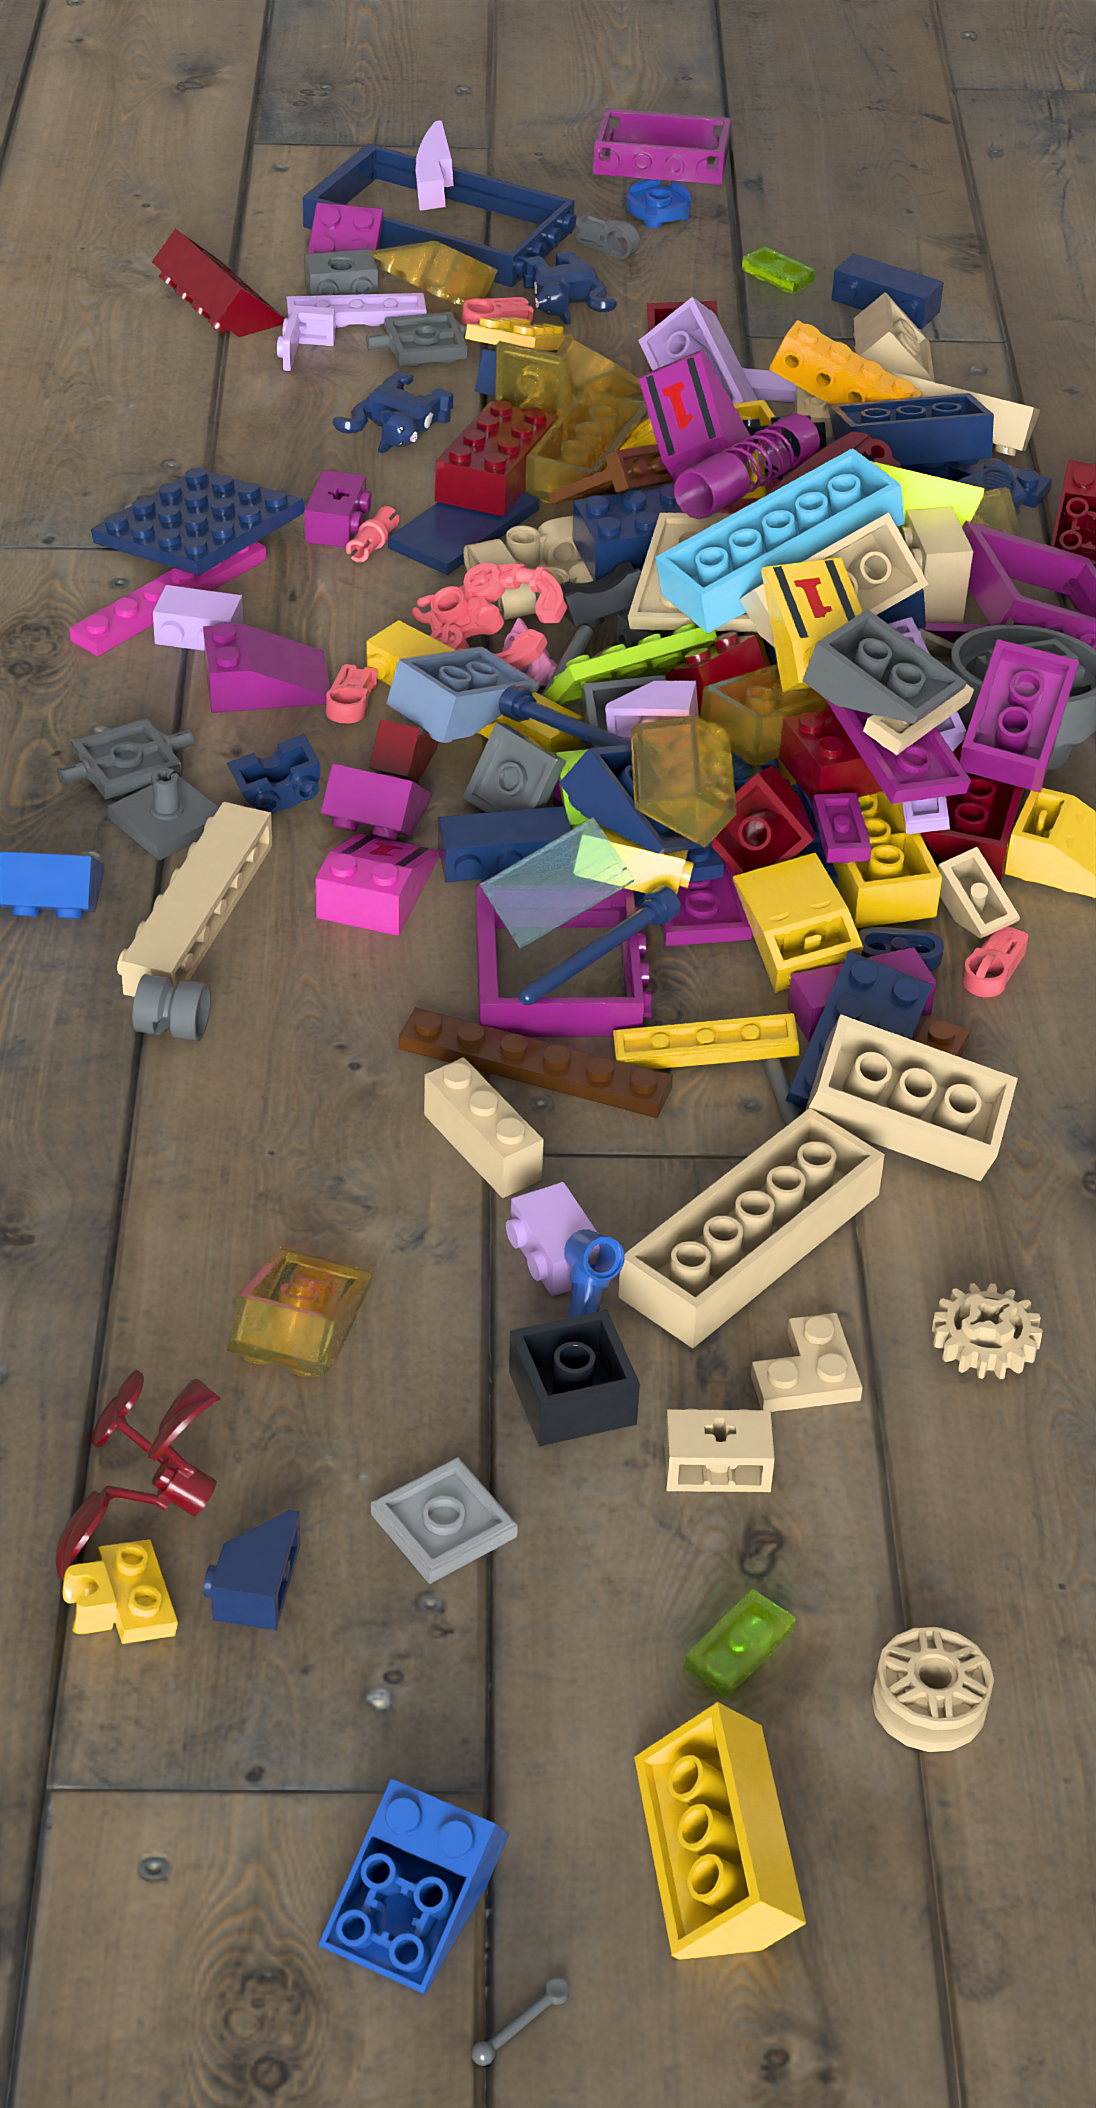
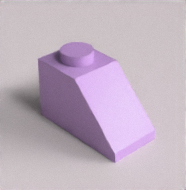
(651, 703)

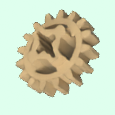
(987, 1331)

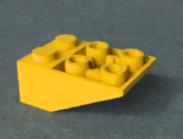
(1055, 843)
(796, 918)

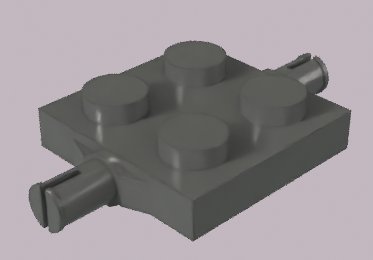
(422, 338)
(124, 757)

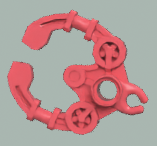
(468, 611)

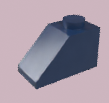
(255, 1573)

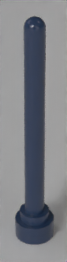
(521, 705)
(657, 908)

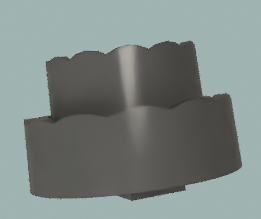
(972, 657)

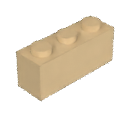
(483, 1127)

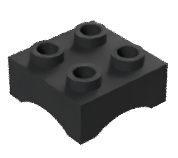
(601, 597)

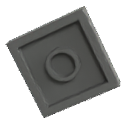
(513, 773)
(164, 814)

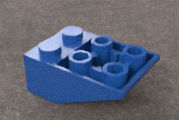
(413, 1886)

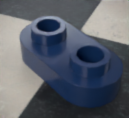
(886, 940)

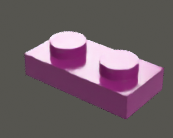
(841, 827)

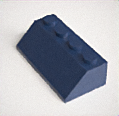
(922, 428)

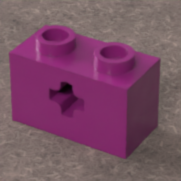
(336, 508)

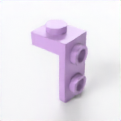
(305, 326)

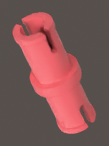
(372, 534)

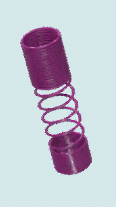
(724, 477)

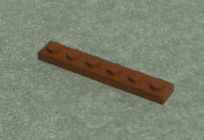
(536, 1062)

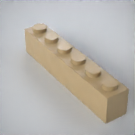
(198, 897)

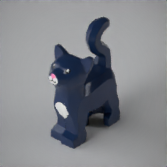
(565, 283)
(398, 412)

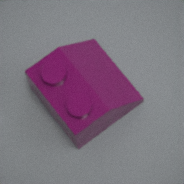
(373, 801)

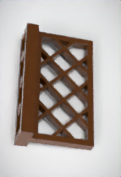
(626, 471)

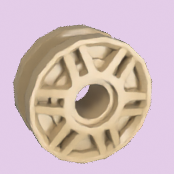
(932, 1689)

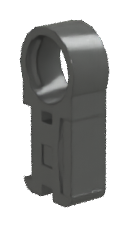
(603, 235)

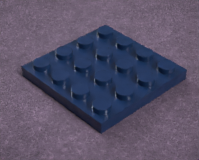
(197, 521)

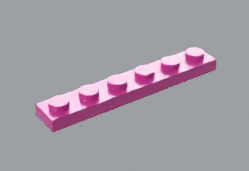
(135, 611)

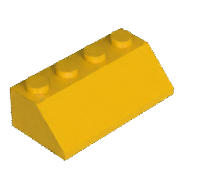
(718, 1837)

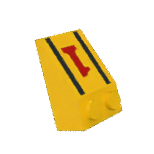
(804, 607)

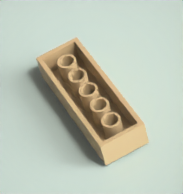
(750, 1227)

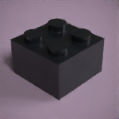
(573, 1378)

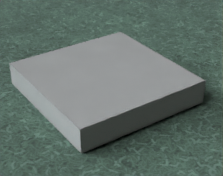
(444, 1520)

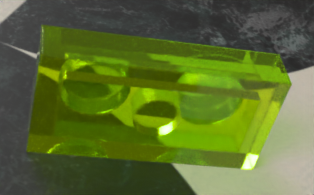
(778, 269)
(739, 1643)

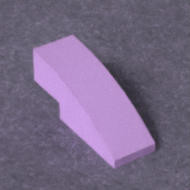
(433, 168)

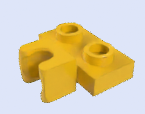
(123, 1590)

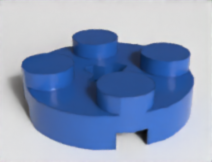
(658, 202)

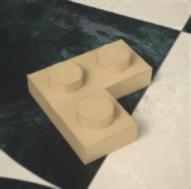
(818, 1372)

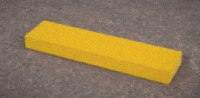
(708, 1042)

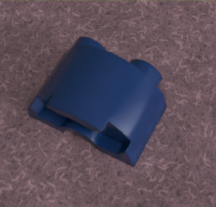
(280, 779)

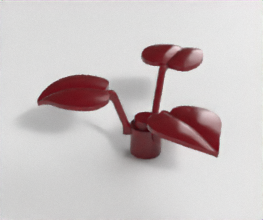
(175, 1478)

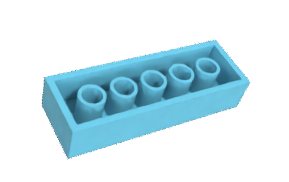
(786, 527)

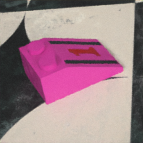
(373, 882)

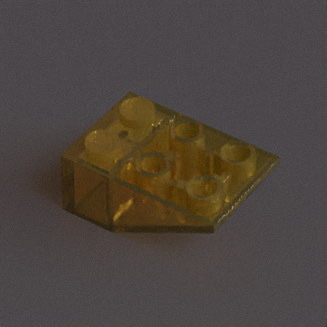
(440, 269)

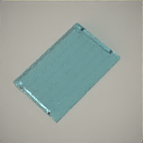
(557, 882)

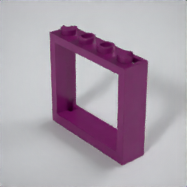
(661, 146)
(1006, 556)
(565, 1014)

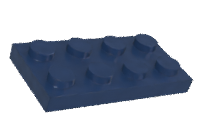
(867, 994)

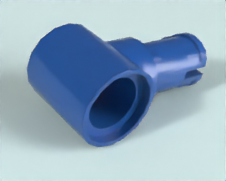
(591, 1279)

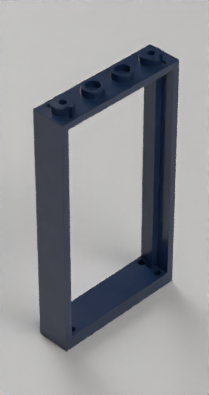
(375, 162)

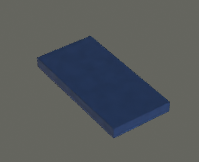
(443, 531)

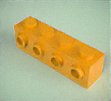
(834, 371)

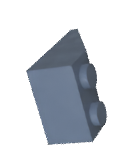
(453, 691)

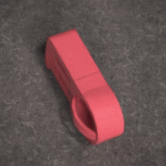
(495, 308)
(349, 694)
(997, 956)

